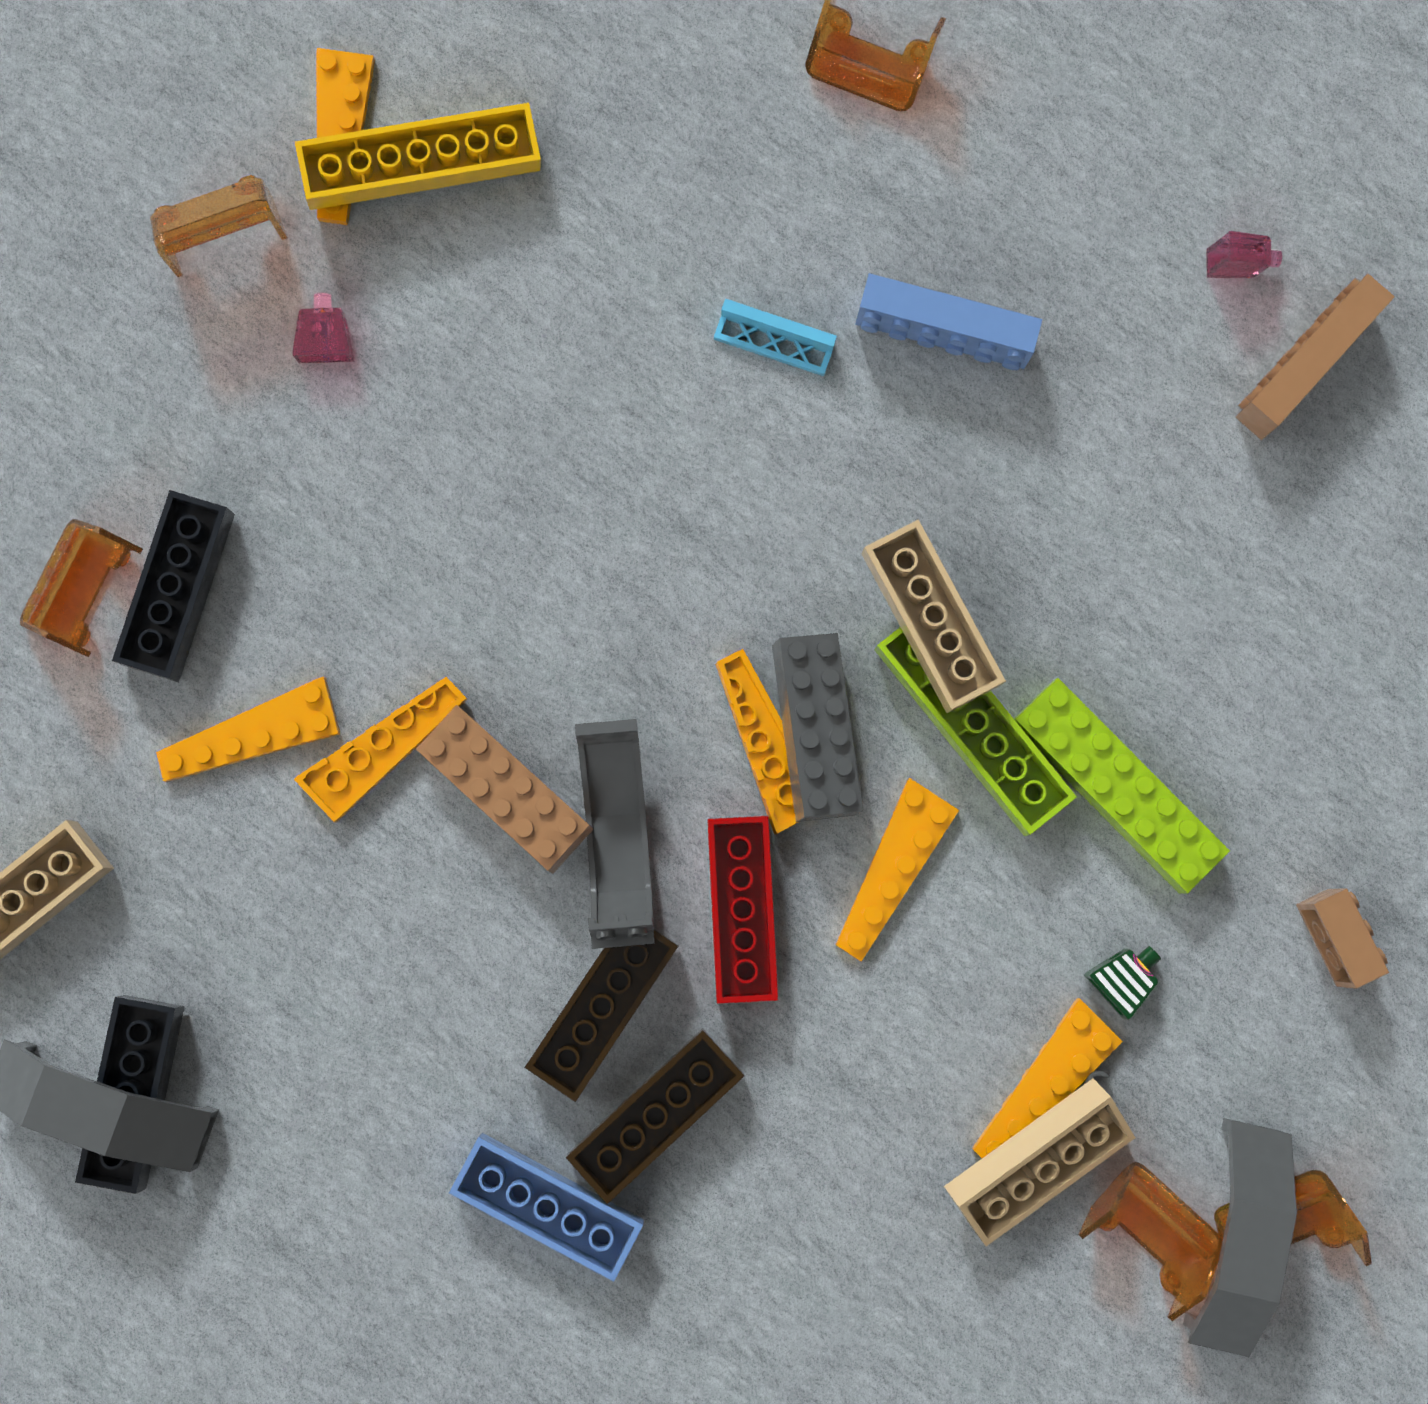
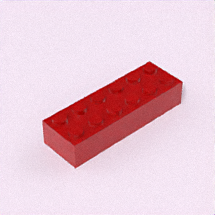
(742, 909)

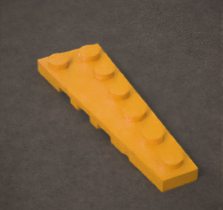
(342, 104)
(276, 725)
(761, 737)
(361, 764)
(904, 848)
(1060, 1068)

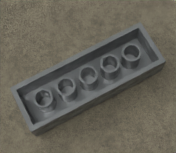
(817, 727)

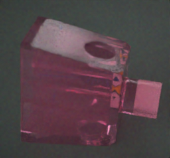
(1241, 256)
(322, 333)

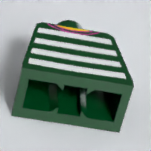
(1125, 979)

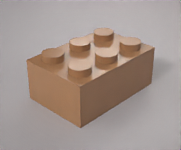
(1343, 938)

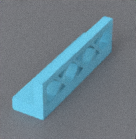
(778, 327)

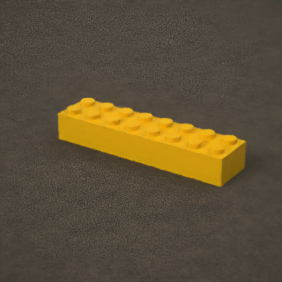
(418, 156)

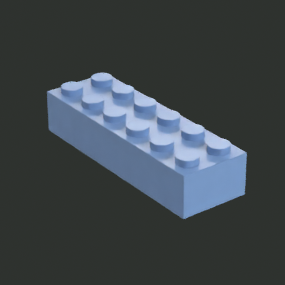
(948, 322)
(547, 1206)

